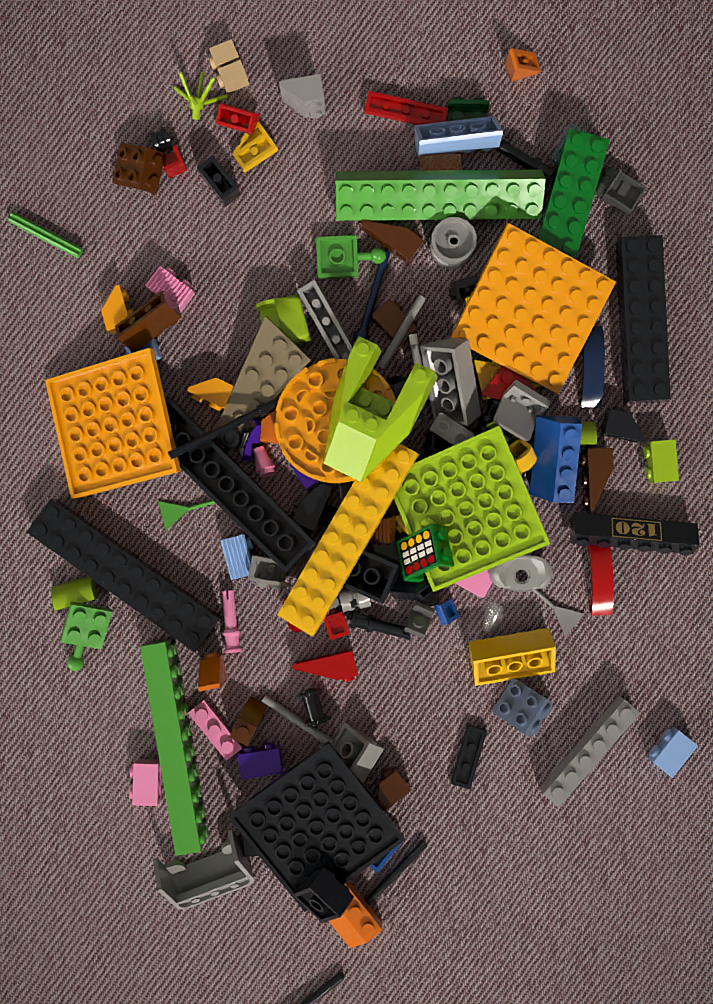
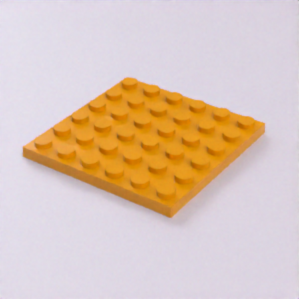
(533, 308)
(112, 424)

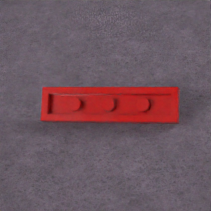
(403, 109)

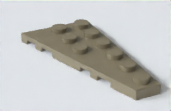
(266, 372)

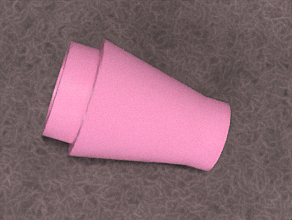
(263, 462)

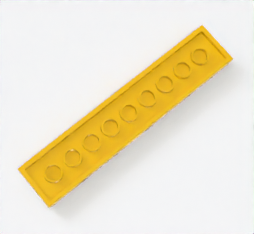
(345, 542)

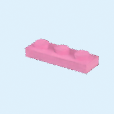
(215, 729)

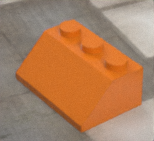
(358, 921)

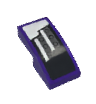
(249, 435)

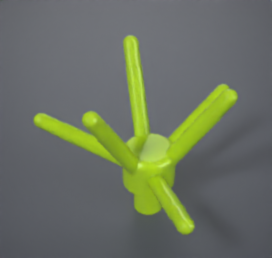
(197, 102)

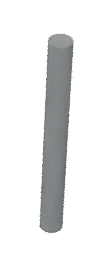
(401, 332)
(295, 719)

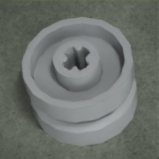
(453, 230)

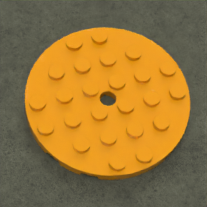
(306, 413)

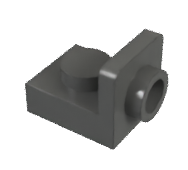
(419, 619)

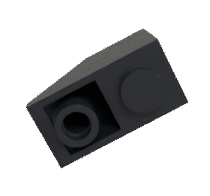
(411, 590)

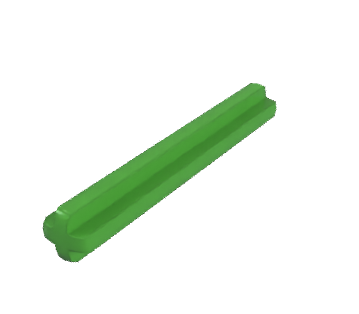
(45, 234)

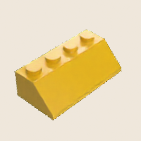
(512, 656)

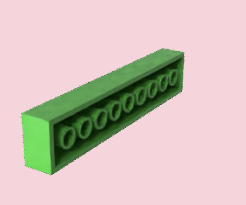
(439, 194)
(174, 746)

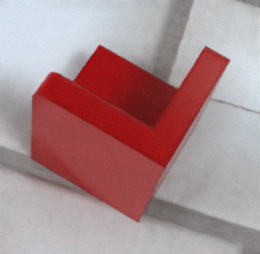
(174, 163)

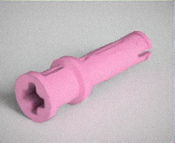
(231, 632)

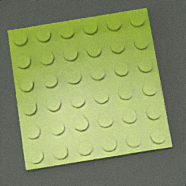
(480, 501)

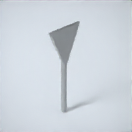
(566, 617)

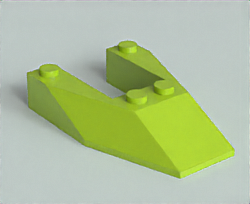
(366, 425)

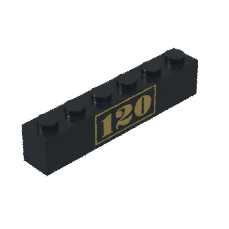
(634, 533)

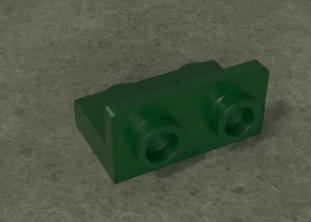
(466, 109)

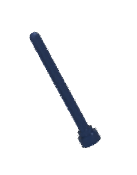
(362, 331)

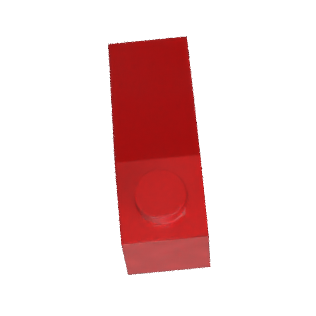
(333, 666)

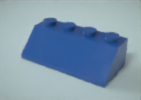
(557, 456)

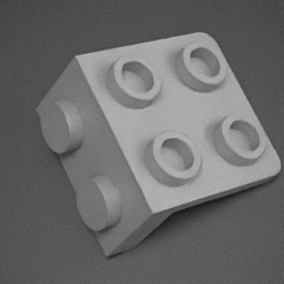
(519, 410)

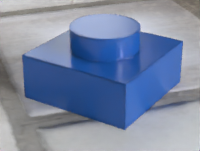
(447, 611)

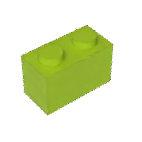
(661, 461)

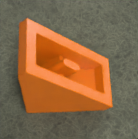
(521, 64)

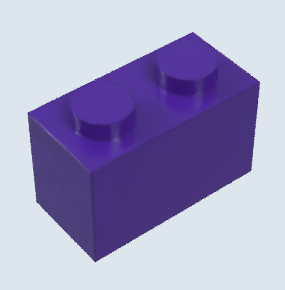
(260, 761)

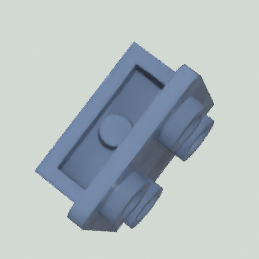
(523, 707)

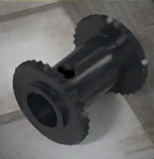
(313, 707)

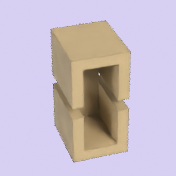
(229, 67)

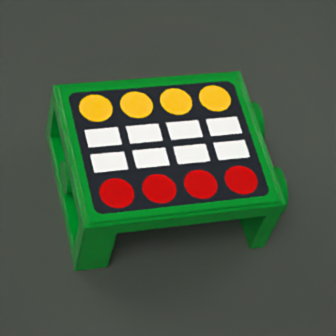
(424, 552)

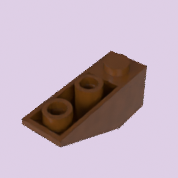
(597, 469)

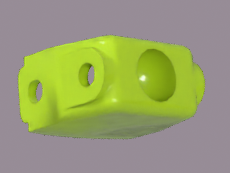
(288, 316)

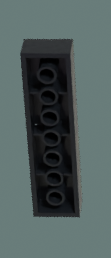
(643, 319)

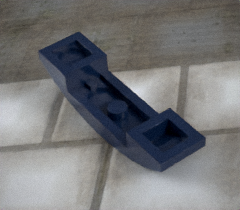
(593, 370)

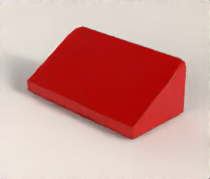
(237, 118)

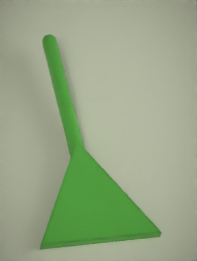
(173, 512)

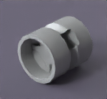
(351, 599)

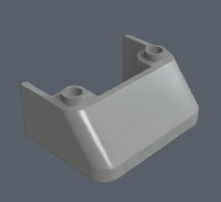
(206, 878)

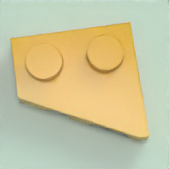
(254, 148)

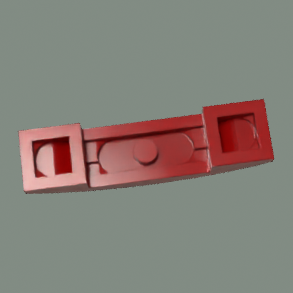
(601, 580)

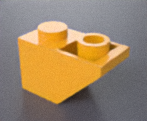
(116, 308)
(213, 391)

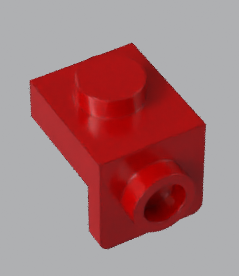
(336, 624)

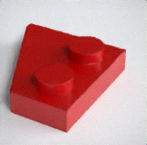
(501, 382)

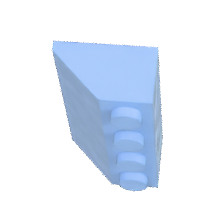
(458, 136)

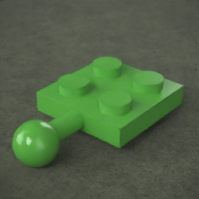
(339, 257)
(84, 627)

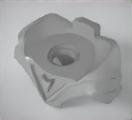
(537, 569)

